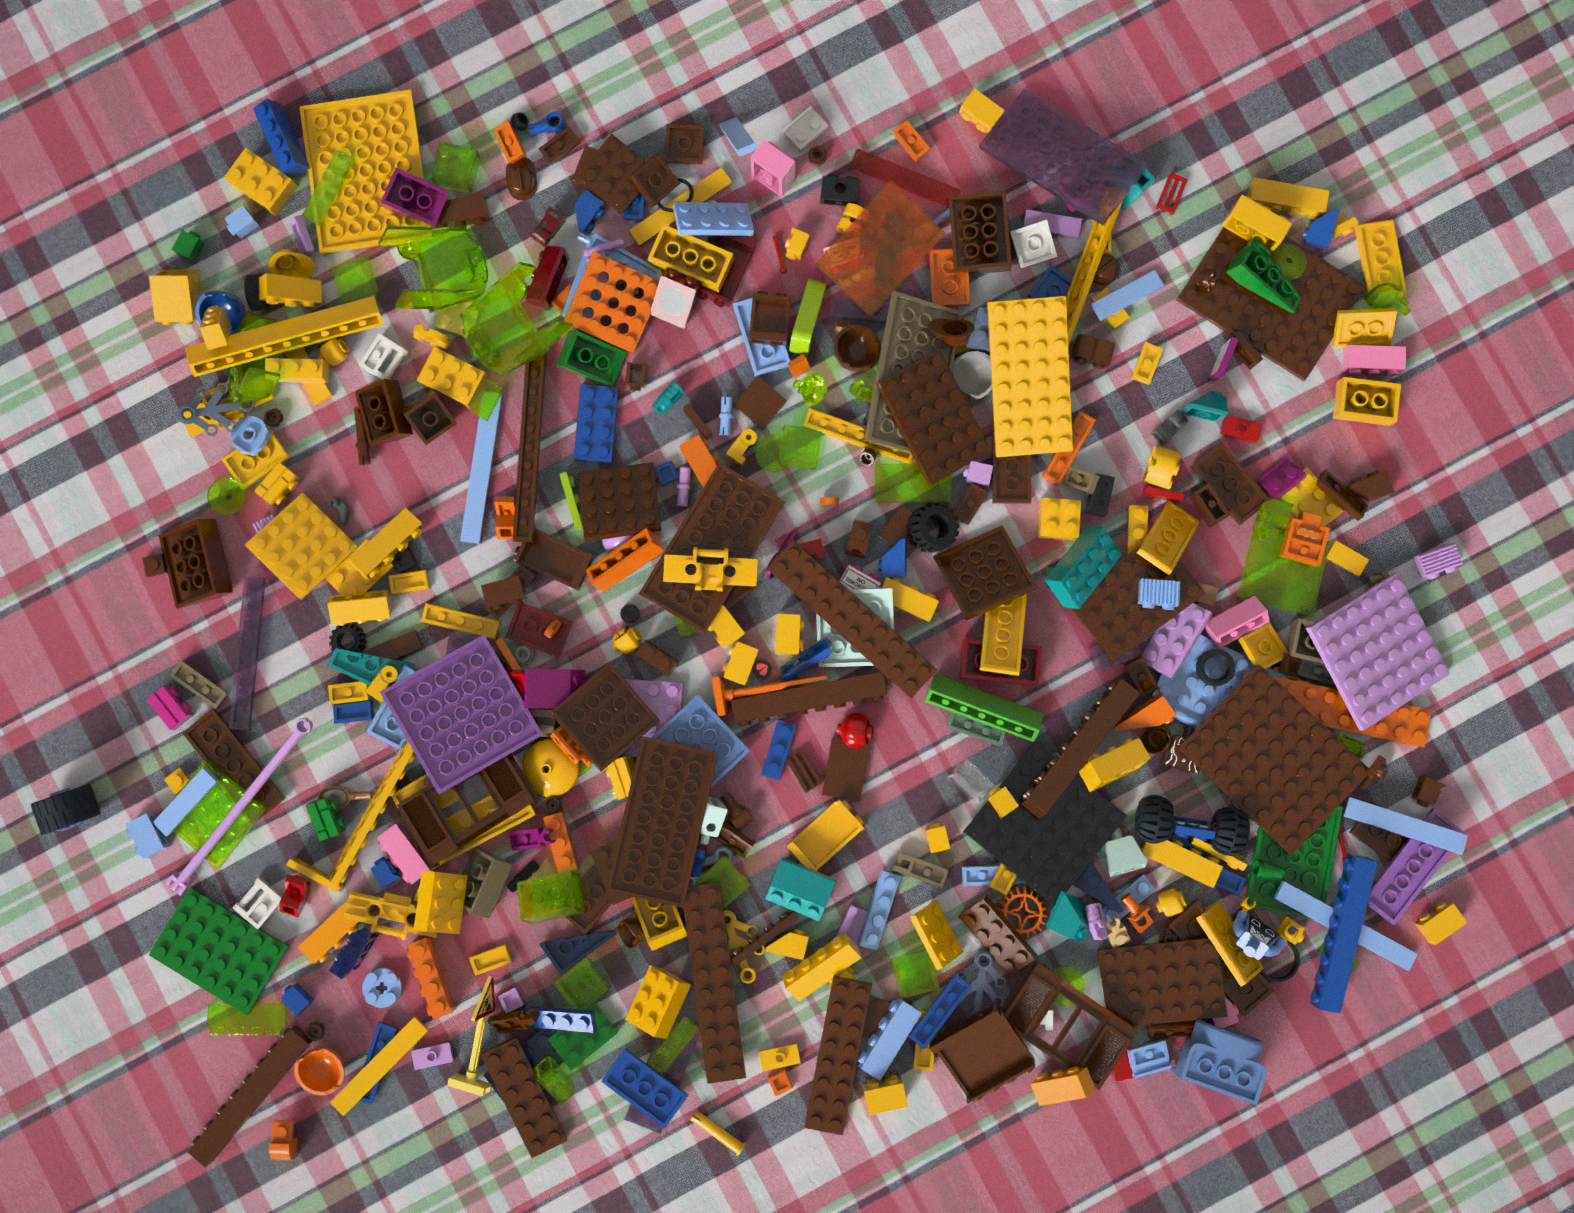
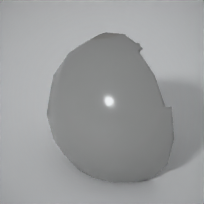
(973, 374)

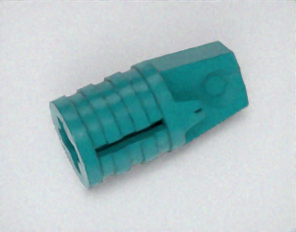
(667, 398)

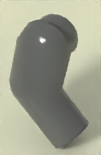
(342, 508)

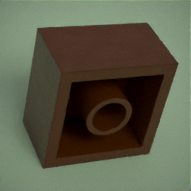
(428, 417)

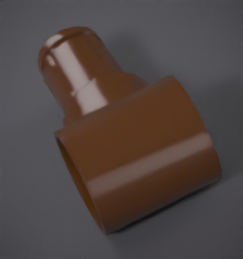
(738, 815)

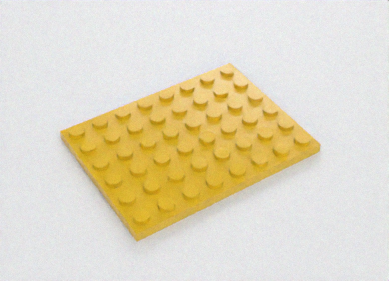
(380, 136)

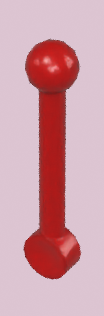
(783, 270)
(1342, 843)

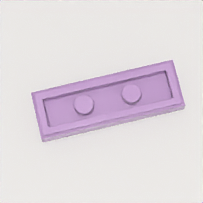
(1058, 224)

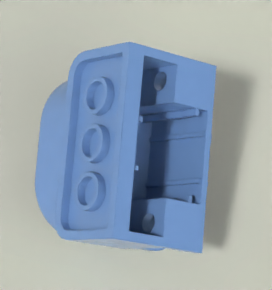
(1222, 1061)

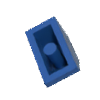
(1321, 230)
(895, 560)

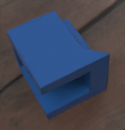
(385, 872)
(296, 999)

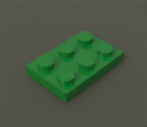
(576, 1045)

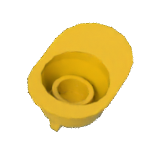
(292, 264)

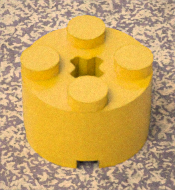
(1162, 466)

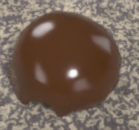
(1157, 739)
(631, 932)

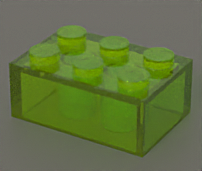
(550, 897)

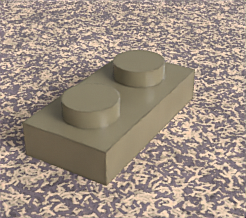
(1081, 480)

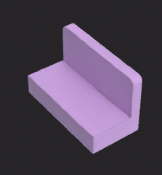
(853, 922)

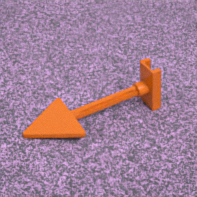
(723, 695)

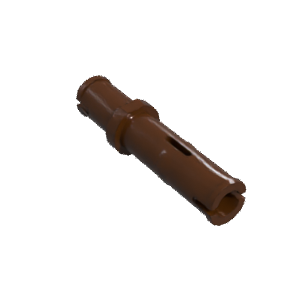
(362, 441)

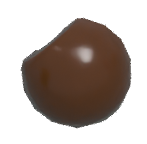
(857, 348)

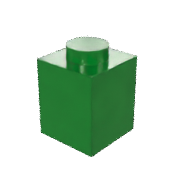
(188, 245)

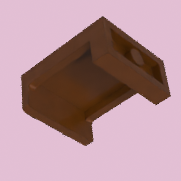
(769, 318)

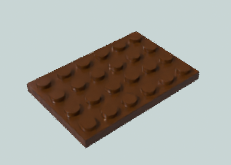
(933, 417)
(1113, 610)
(1163, 982)

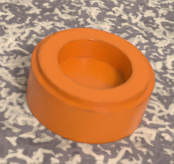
(829, 500)

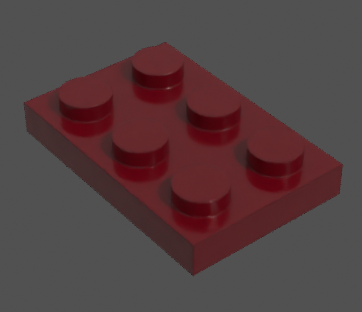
(529, 628)

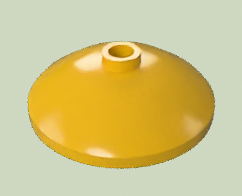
(561, 772)

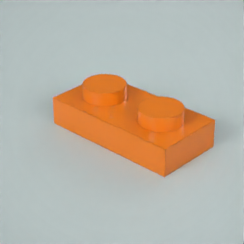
(911, 141)
(509, 142)

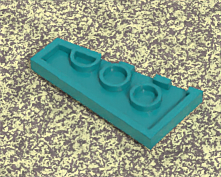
(361, 665)

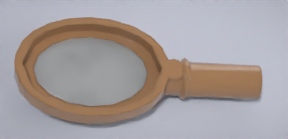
(343, 795)

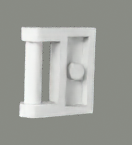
(378, 355)
(263, 907)

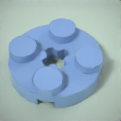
(257, 442)
(374, 995)

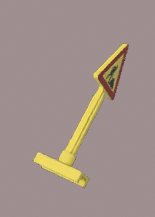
(484, 1007)

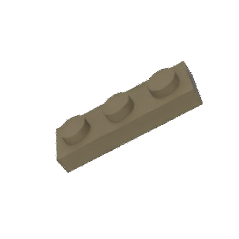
(199, 684)

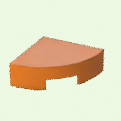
(552, 629)

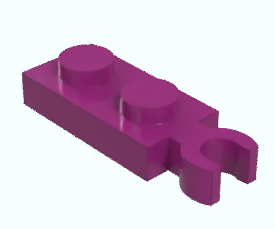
(530, 838)

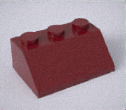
(547, 276)

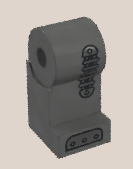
(1169, 427)

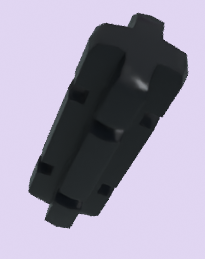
(524, 875)

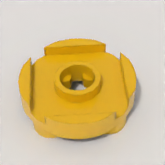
(434, 337)

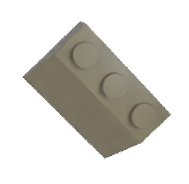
(1301, 643)
(485, 881)

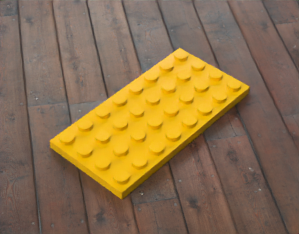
(1030, 376)

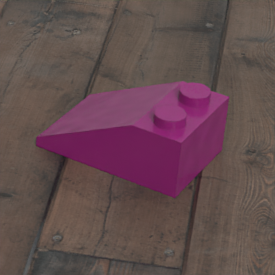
(414, 198)
(550, 686)

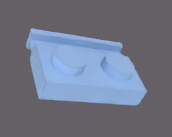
(1149, 1058)

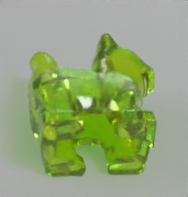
(861, 392)

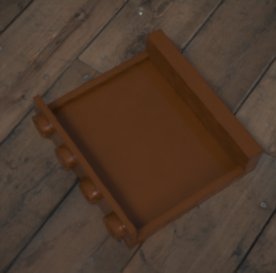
(983, 1052)

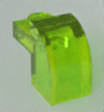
(1386, 296)
(1273, 513)

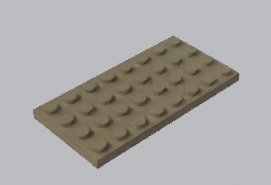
(903, 343)

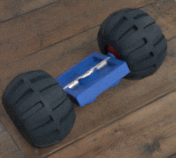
(1226, 833)

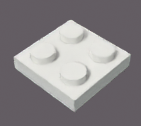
(1033, 244)

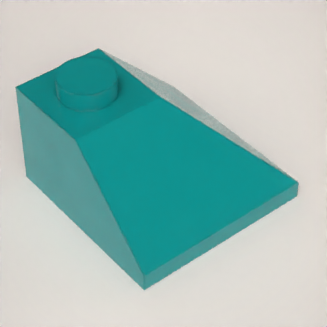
(1208, 407)
(1069, 918)

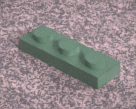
(975, 729)

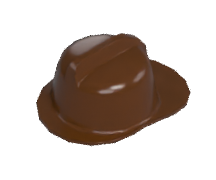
(521, 179)
(1106, 273)
(952, 331)

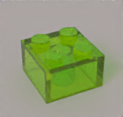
(455, 167)
(914, 974)
(582, 984)

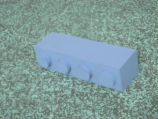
(888, 1038)

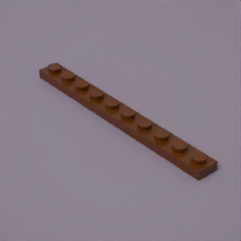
(529, 450)

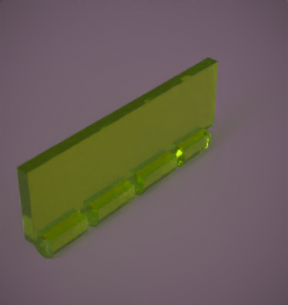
(261, 1017)

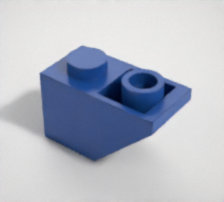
(588, 210)

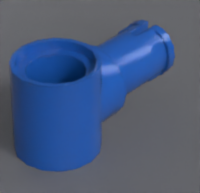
(547, 125)

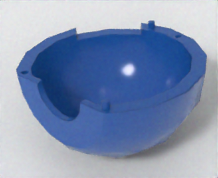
(233, 306)

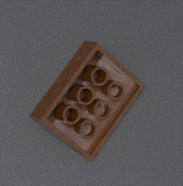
(980, 232)
(195, 563)

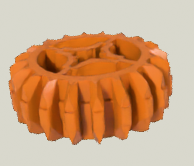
(1023, 904)

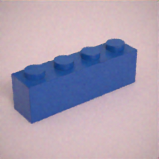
(281, 138)

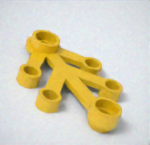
(736, 941)

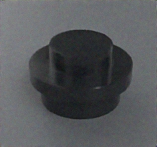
(520, 121)
(630, 613)

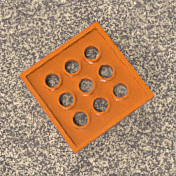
(582, 299)

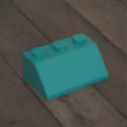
(800, 889)

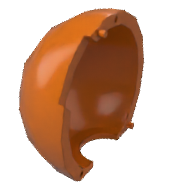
(320, 1071)

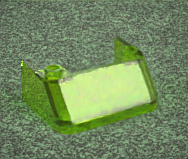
(250, 380)

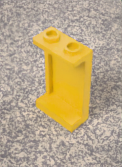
(826, 835)

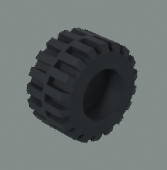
(945, 520)

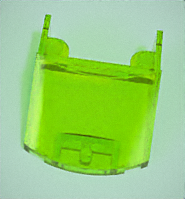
(447, 264)
(500, 328)

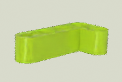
(807, 317)

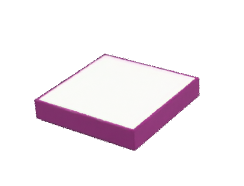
(1223, 359)

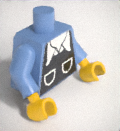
(1257, 937)

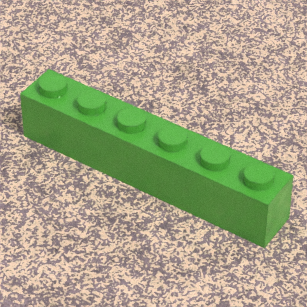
(984, 707)

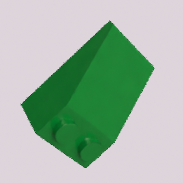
(590, 358)

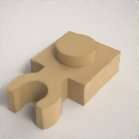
(1116, 932)

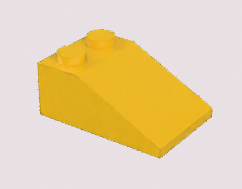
(659, 922)

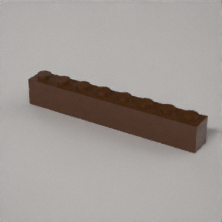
(809, 697)
(250, 1096)

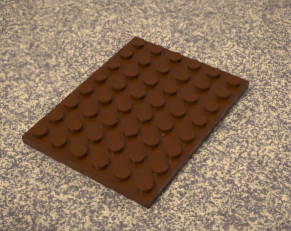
(1285, 338)
(1274, 759)

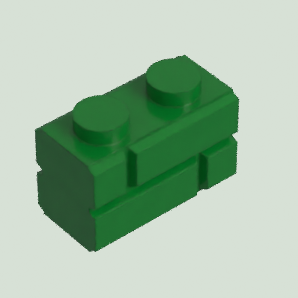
(326, 817)

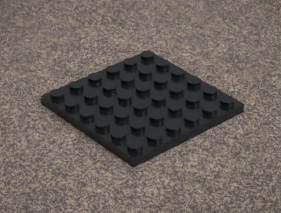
(1050, 849)

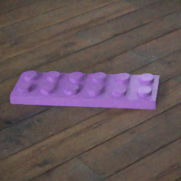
(1408, 872)

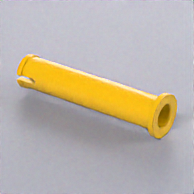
(718, 1132)

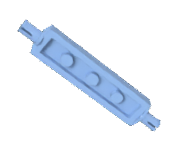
(622, 256)

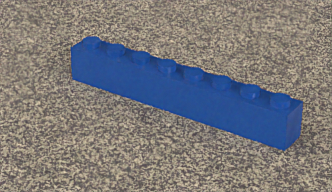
(1343, 933)

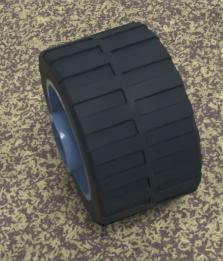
(65, 809)

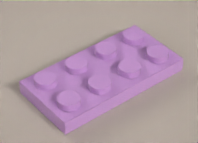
(1175, 640)

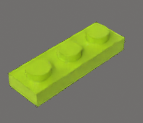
(572, 499)

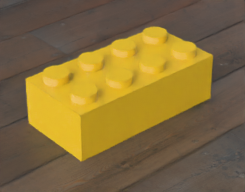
(691, 258)

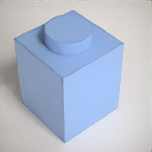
(241, 222)

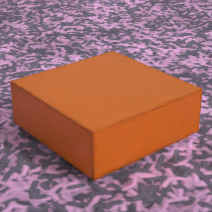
(798, 366)
(780, 1082)

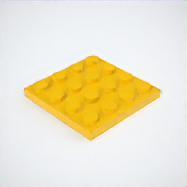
(301, 546)

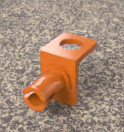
(1137, 911)

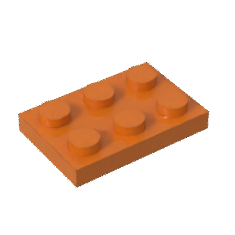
(947, 286)

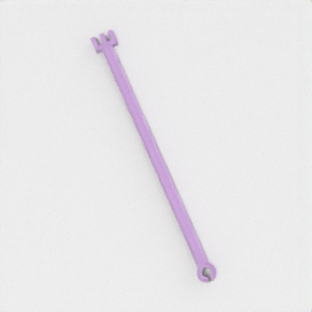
(181, 879)

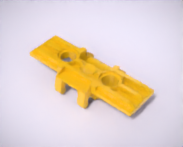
(234, 415)
(710, 576)
(391, 907)

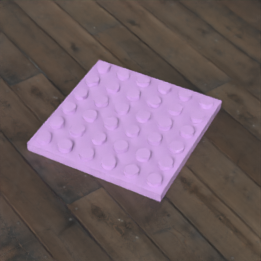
(1378, 651)

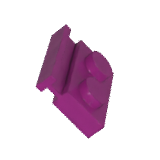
(1281, 478)

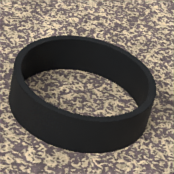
(1294, 969)

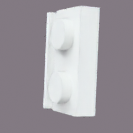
(805, 128)

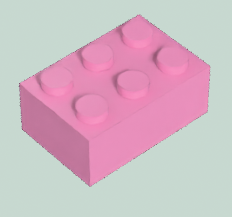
(773, 167)

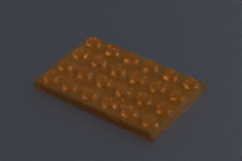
(880, 248)

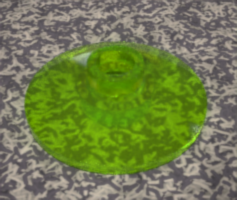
(1292, 270)
(220, 489)

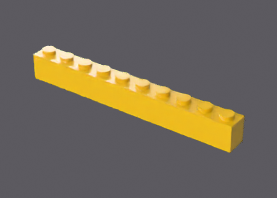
(285, 336)

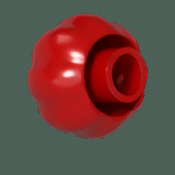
(855, 730)

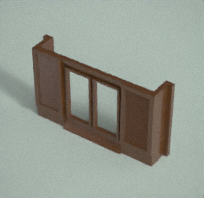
(431, 828)
(1031, 1002)

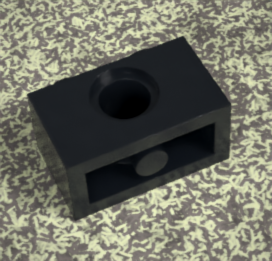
(832, 197)
(1099, 501)

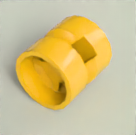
(850, 213)

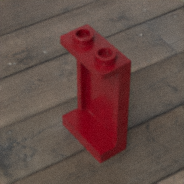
(742, 251)

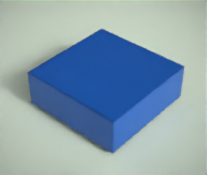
(666, 473)

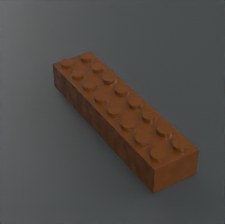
(1083, 744)

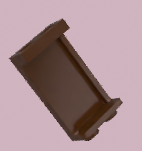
(554, 559)

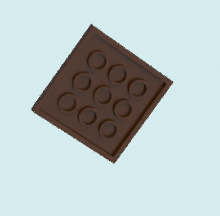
(619, 501)
(984, 572)
(604, 716)

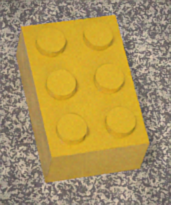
(260, 181)
(1253, 220)
(452, 378)
(1366, 401)
(1114, 763)
(440, 902)
(658, 1002)

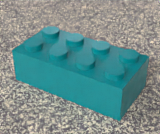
(1083, 567)

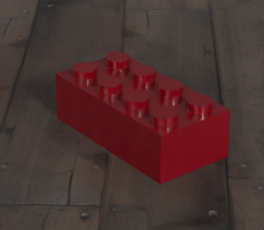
(971, 659)

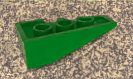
(1259, 274)

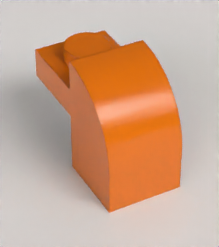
(505, 516)
(283, 1141)

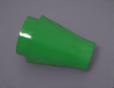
(1265, 869)

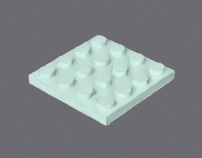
(844, 654)

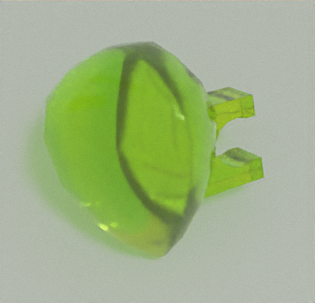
(812, 389)

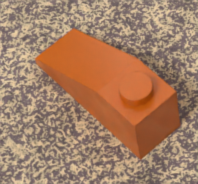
(1149, 714)

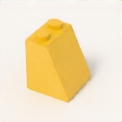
(175, 295)

